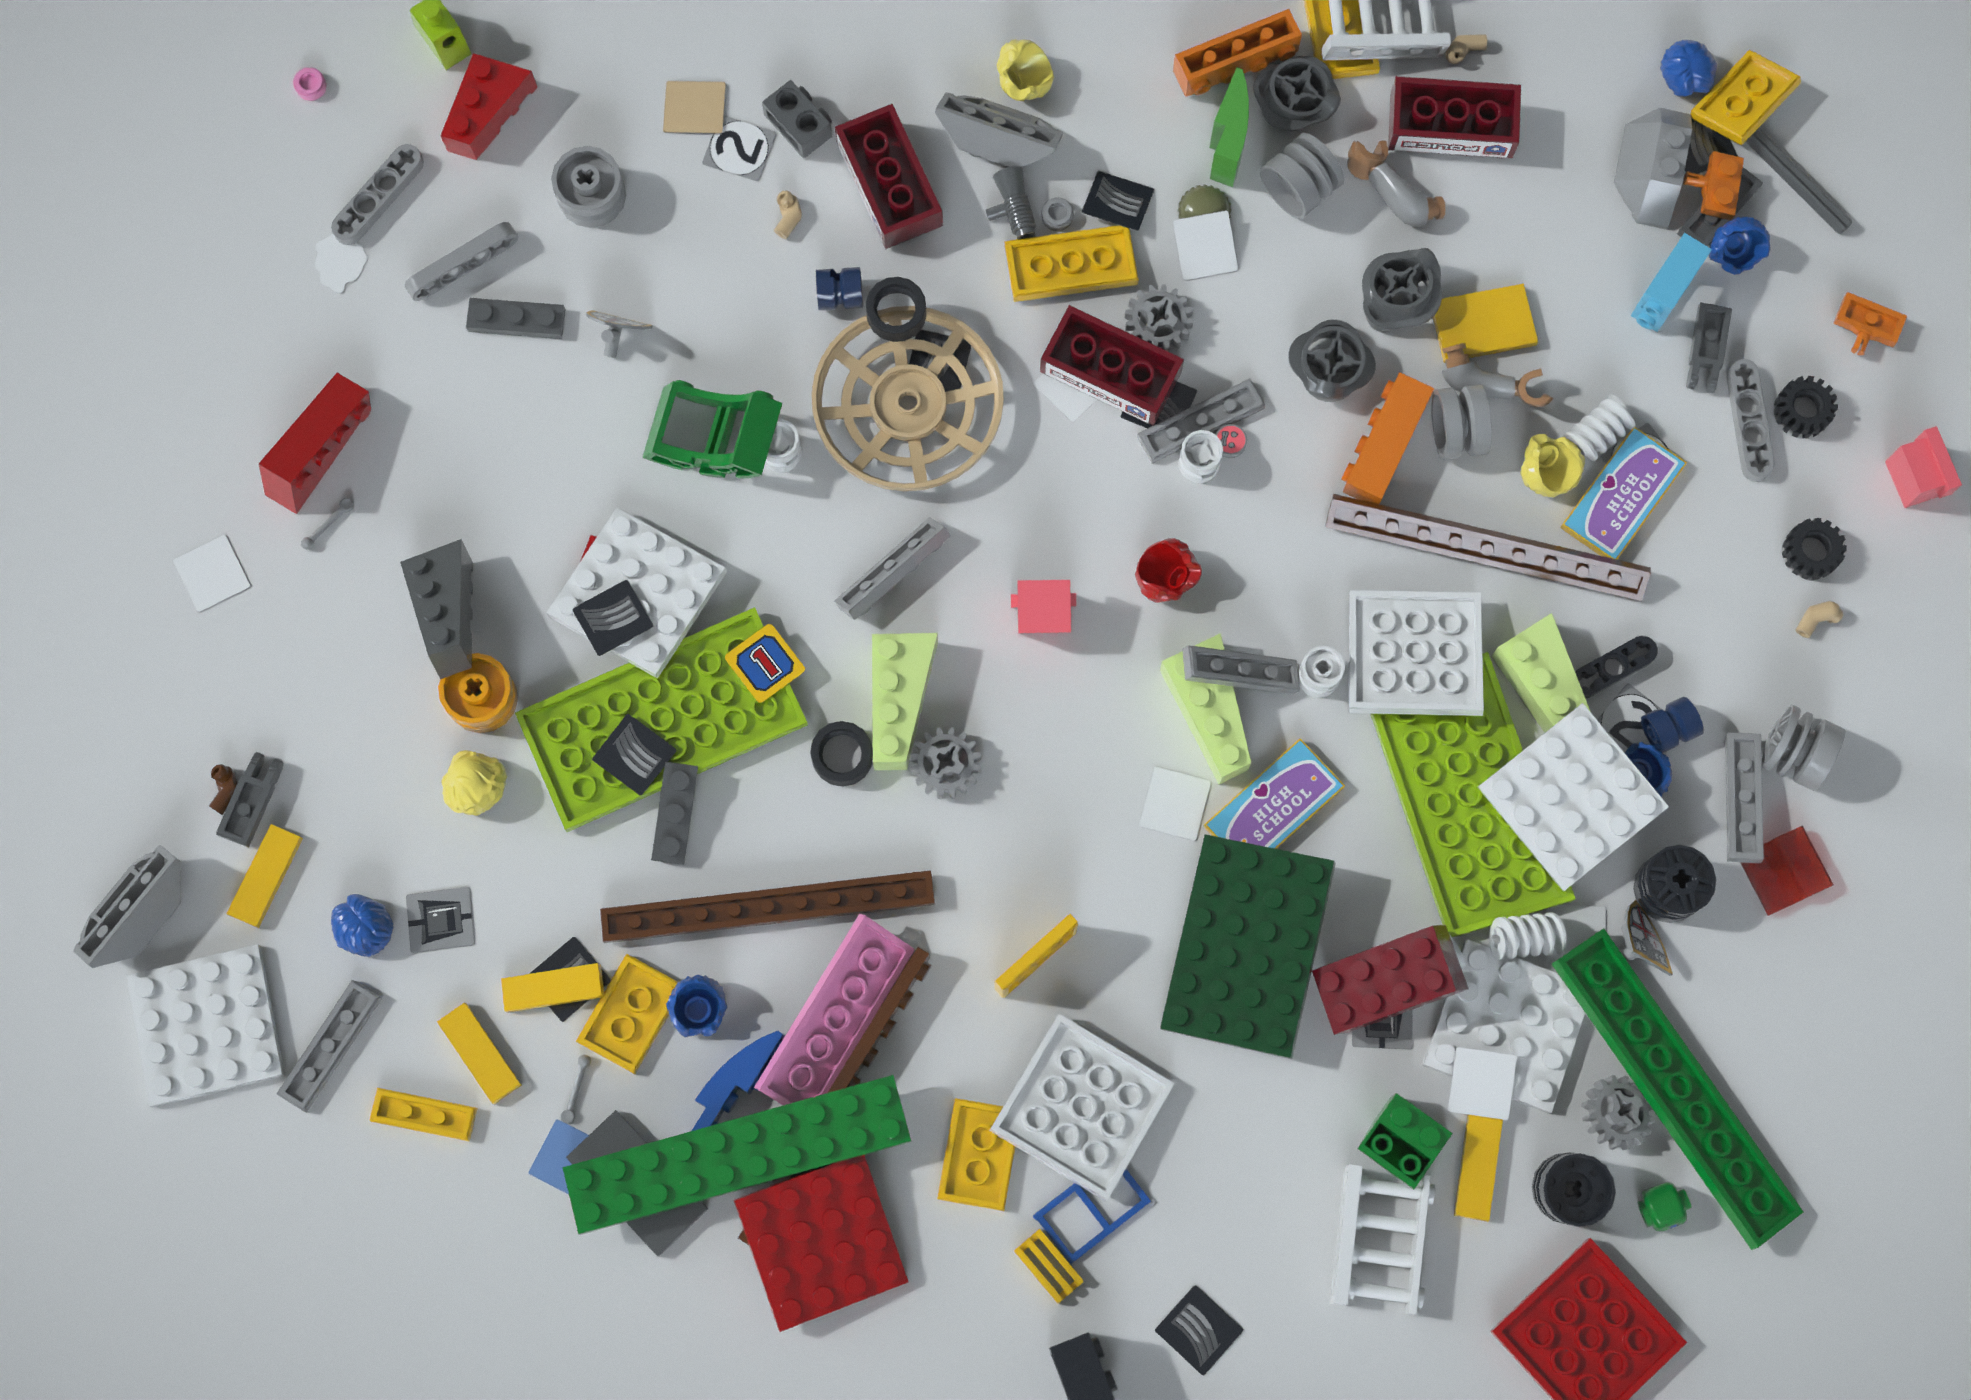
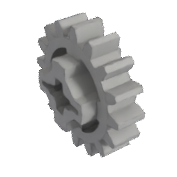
(1149, 311)
(934, 754)
(1634, 1115)

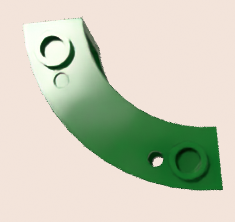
(752, 442)

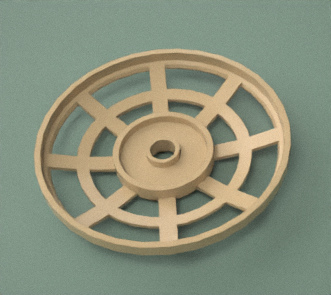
(907, 381)

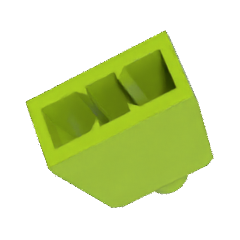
(437, 24)

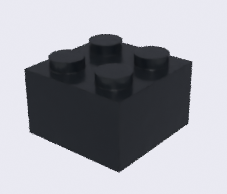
(1081, 1369)

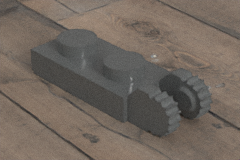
(1708, 344)
(249, 802)

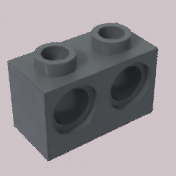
(792, 121)

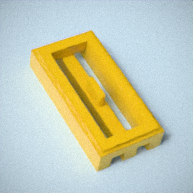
(1058, 1256)

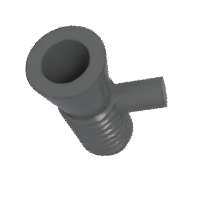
(1016, 203)

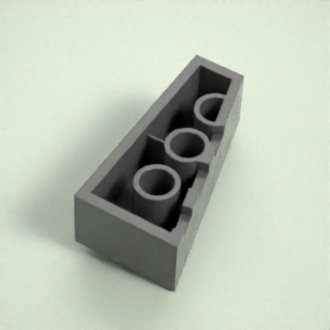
(442, 603)

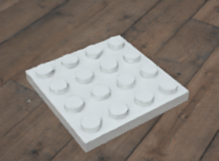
(665, 576)
(1415, 653)
(1573, 797)
(1514, 1012)
(205, 1025)
(1082, 1107)

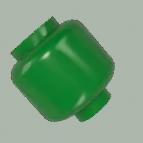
(1664, 1206)

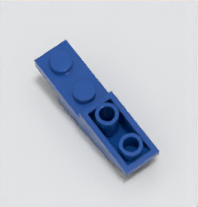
(737, 1073)

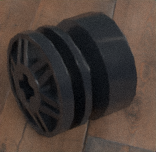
(1664, 898)
(1592, 1188)

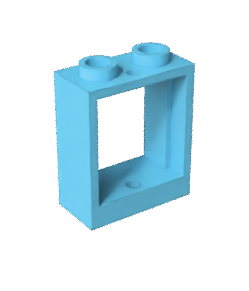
(1670, 282)

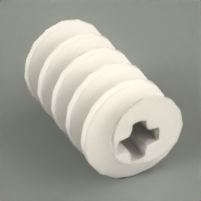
(1600, 427)
(1526, 935)

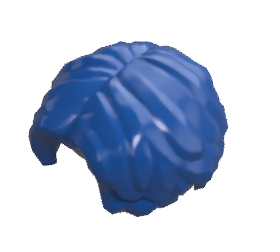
(1688, 68)
(1740, 245)
(1652, 765)
(361, 925)
(697, 1006)

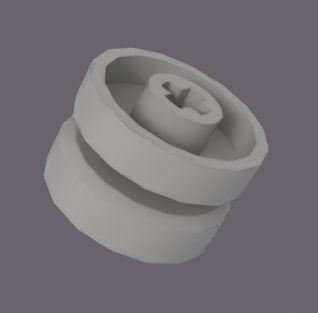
(588, 186)
(1461, 421)

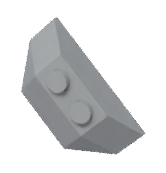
(996, 130)
(1653, 165)
(132, 910)

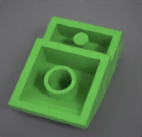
(1230, 131)

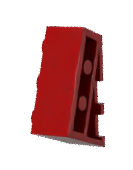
(484, 103)

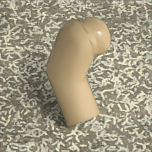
(1463, 45)
(790, 212)
(1817, 613)

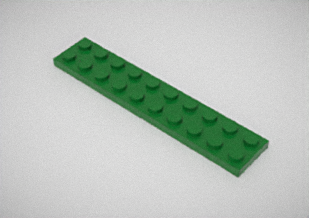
(1678, 1089)
(736, 1154)

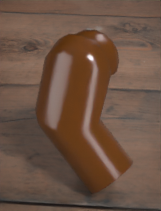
(226, 784)

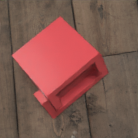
(1923, 469)
(1043, 606)

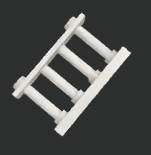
(1384, 46)
(1350, 1253)

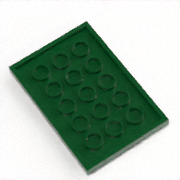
(1248, 946)

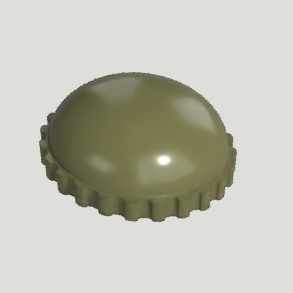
(1203, 201)

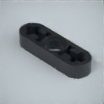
(1629, 648)

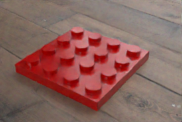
(820, 1241)
(1588, 1331)

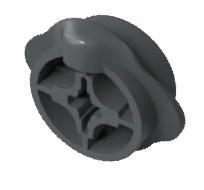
(1271, 85)
(1400, 276)
(1338, 332)

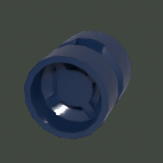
(839, 288)
(1676, 723)

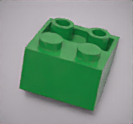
(1404, 1140)

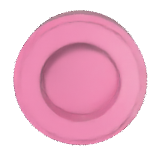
(309, 84)

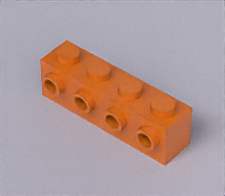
(1244, 48)
(1387, 440)

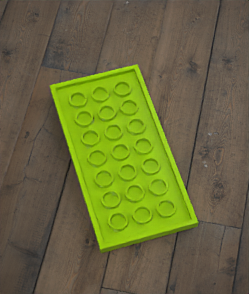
(692, 706)
(1465, 846)

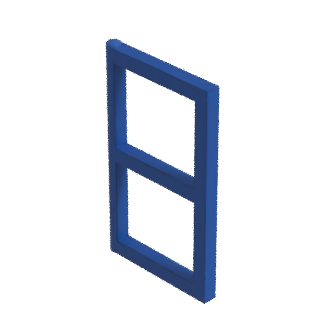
(1038, 1216)

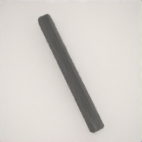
(1799, 181)

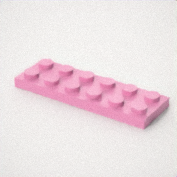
(836, 1013)

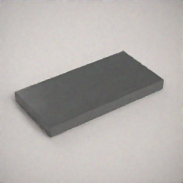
(656, 1230)

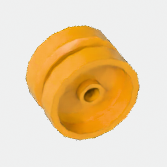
(491, 707)

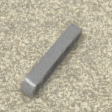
(372, 191)
(461, 261)
(1745, 420)

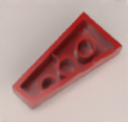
(313, 442)

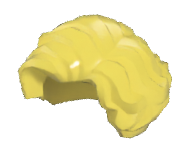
(1024, 70)
(1552, 465)
(473, 783)

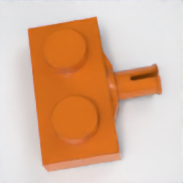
(1719, 185)
(1869, 322)

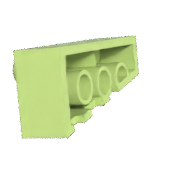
(1541, 672)
(899, 686)
(1211, 716)

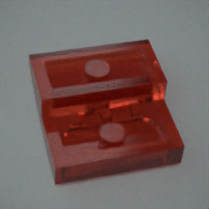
(1788, 871)

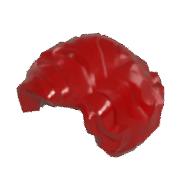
(1167, 570)

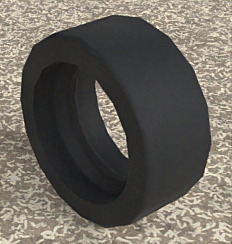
(892, 286)
(837, 729)

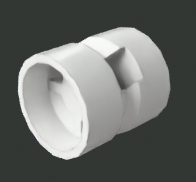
(784, 448)
(1200, 456)
(1321, 671)

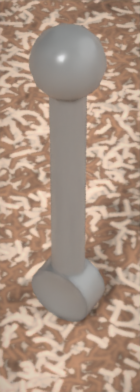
(345, 506)
(568, 1116)

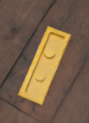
(264, 876)
(552, 987)
(479, 1053)
(423, 1114)
(1478, 1167)

